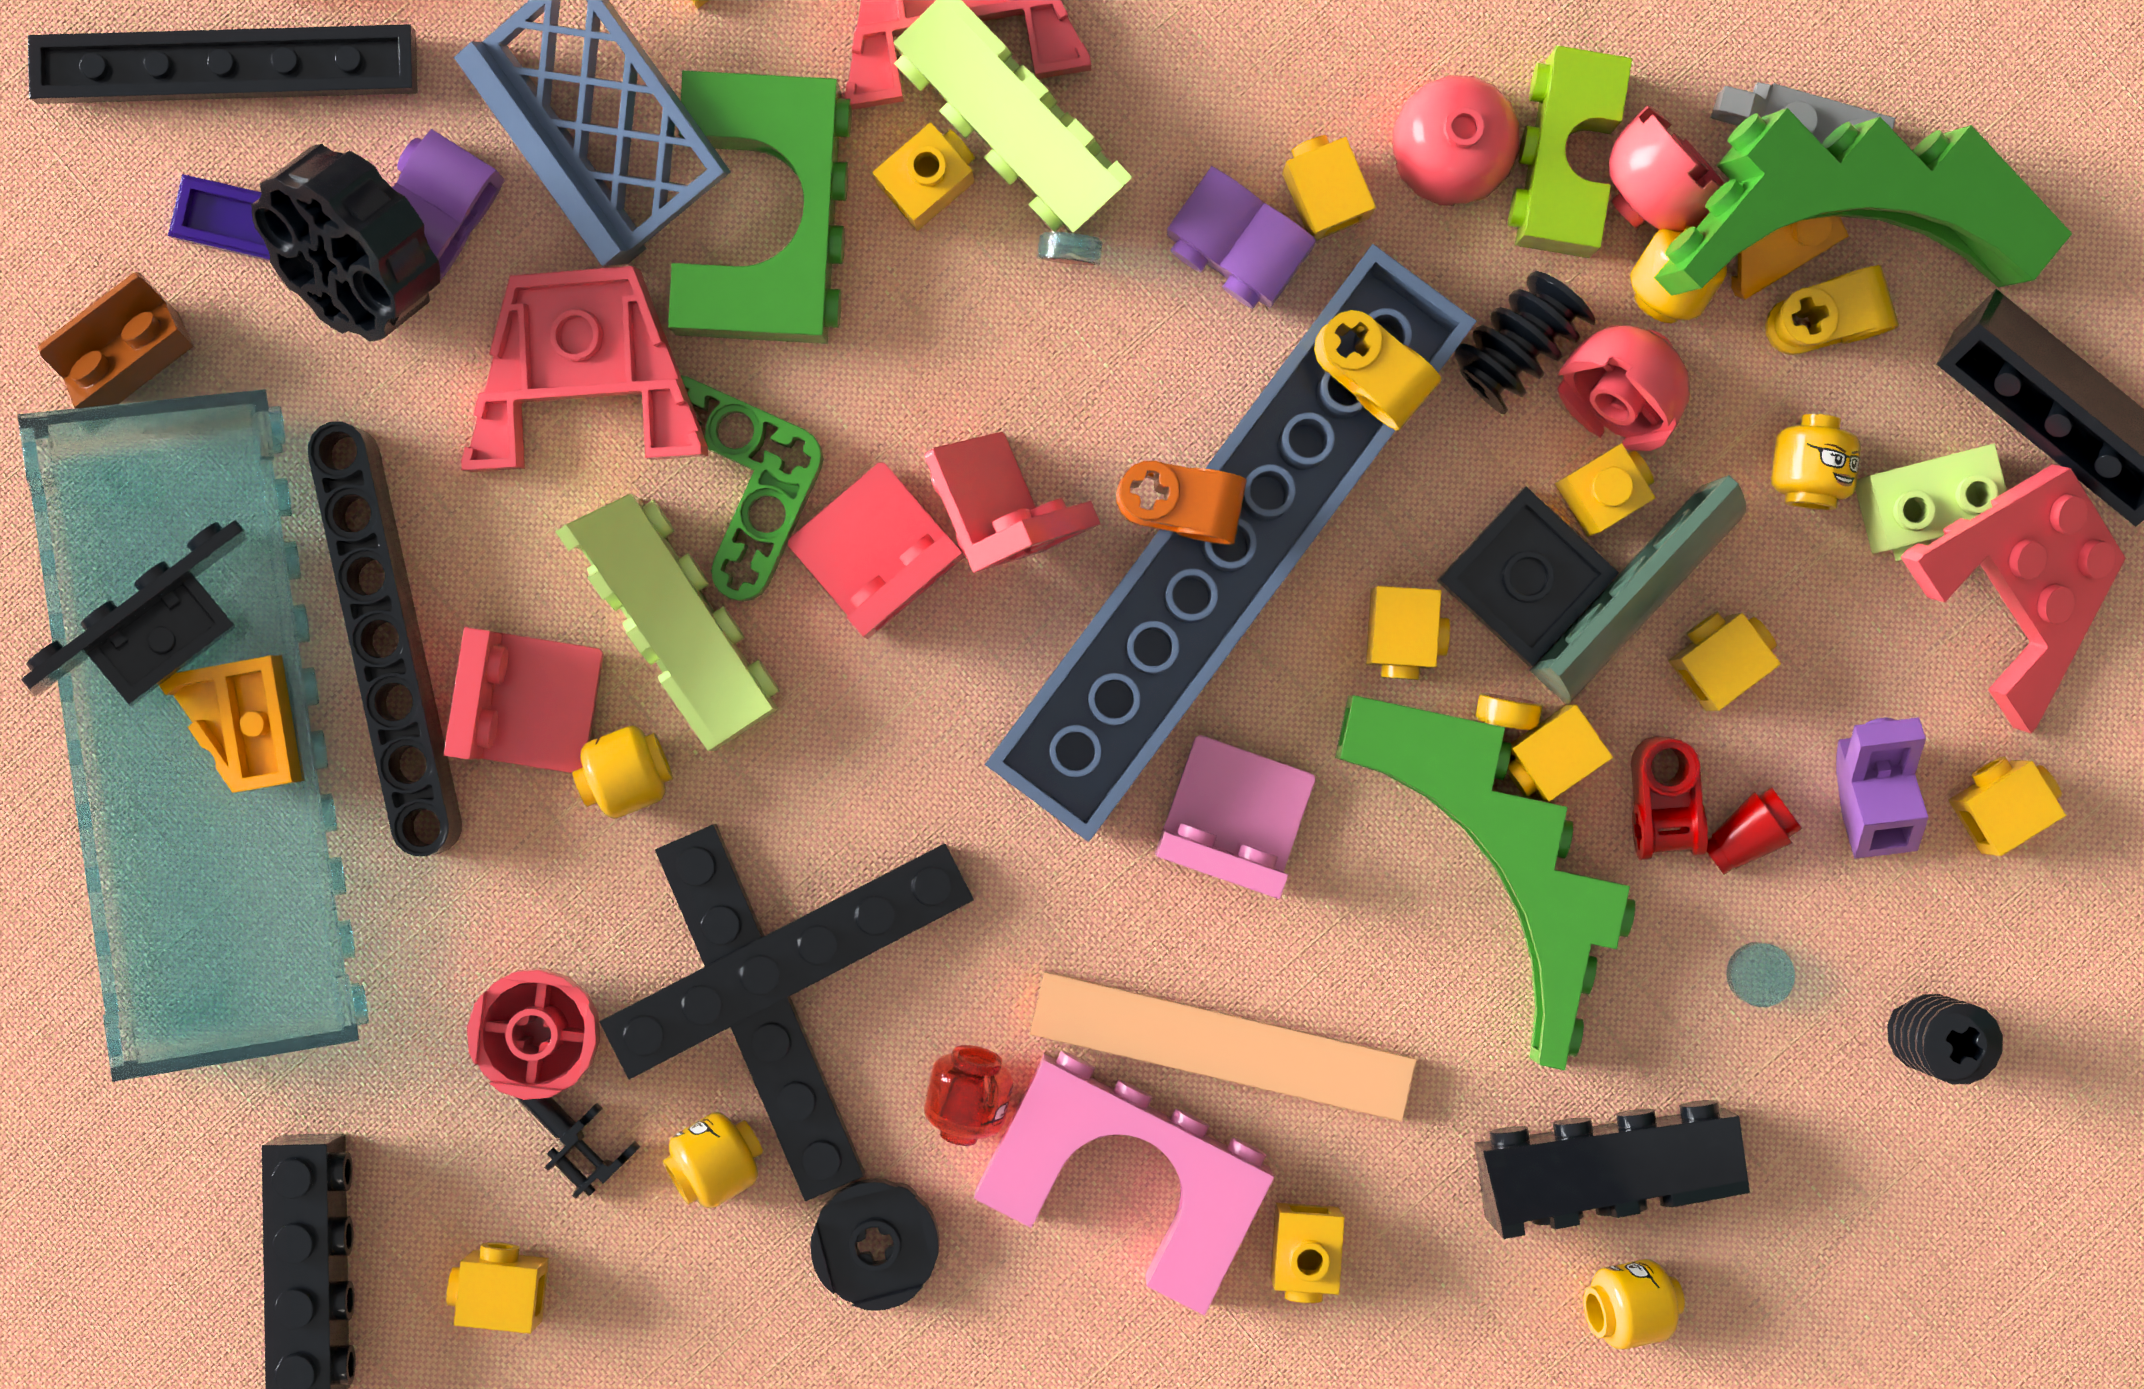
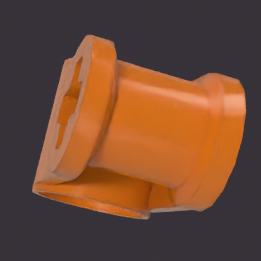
(1195, 502)

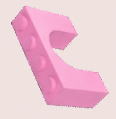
(1217, 1181)

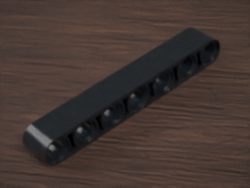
(362, 616)

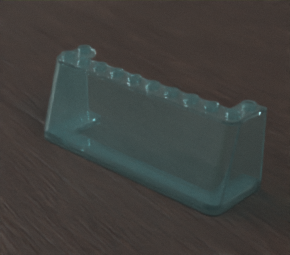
(200, 898)

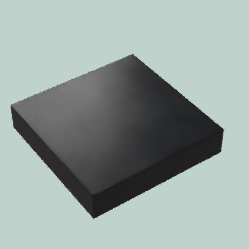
(1527, 576)

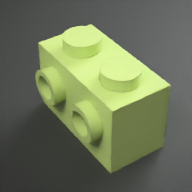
(1923, 498)

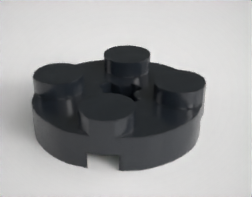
(856, 1275)

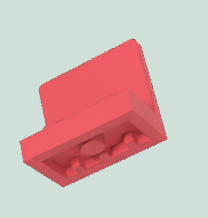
(993, 504)
(874, 549)
(523, 700)

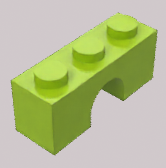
(1557, 206)

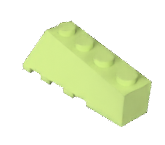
(1010, 113)
(672, 618)

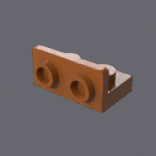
(116, 344)

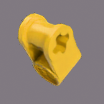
(1839, 312)
(1383, 374)

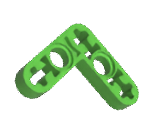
(765, 481)

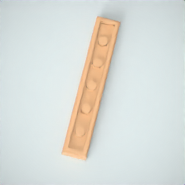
(1223, 1046)

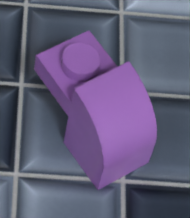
(1880, 787)

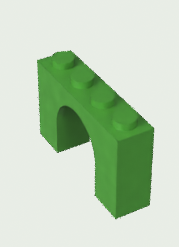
(791, 292)

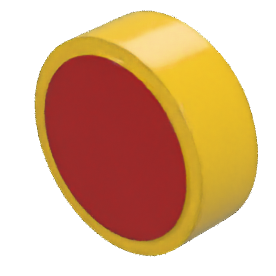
(1508, 711)

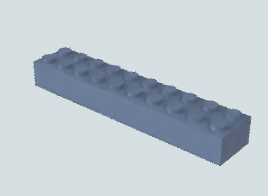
(1195, 598)

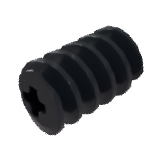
(1520, 337)
(1945, 1038)

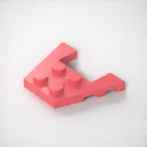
(876, 79)
(580, 340)
(2049, 566)

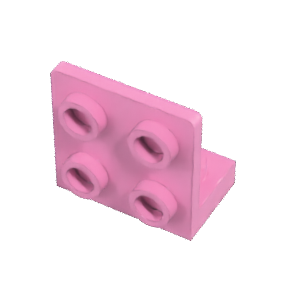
(1235, 816)

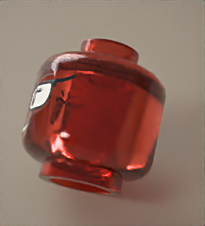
(968, 1095)

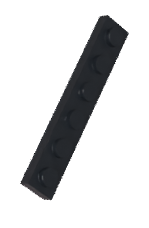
(222, 64)
(786, 961)
(773, 1038)

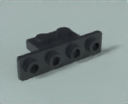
(151, 631)

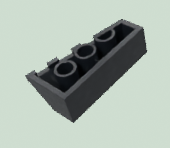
(1610, 1166)

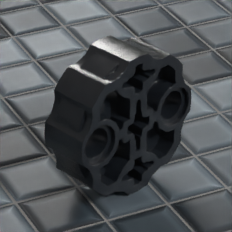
(346, 242)

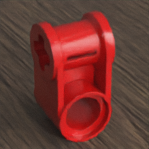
(1667, 803)

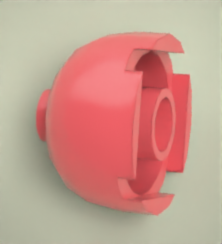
(1456, 140)
(1659, 175)
(1628, 384)
(533, 1033)

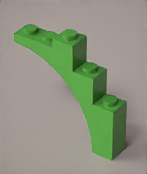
(1944, 188)
(1559, 911)

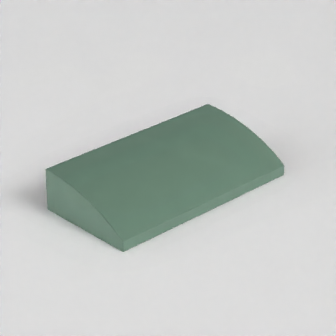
(1641, 588)

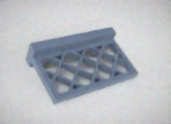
(563, 160)

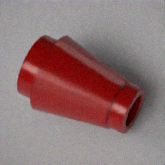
(1752, 831)

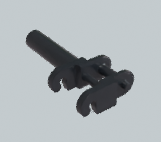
(562, 1126)

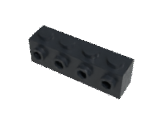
(2052, 400)
(307, 1262)

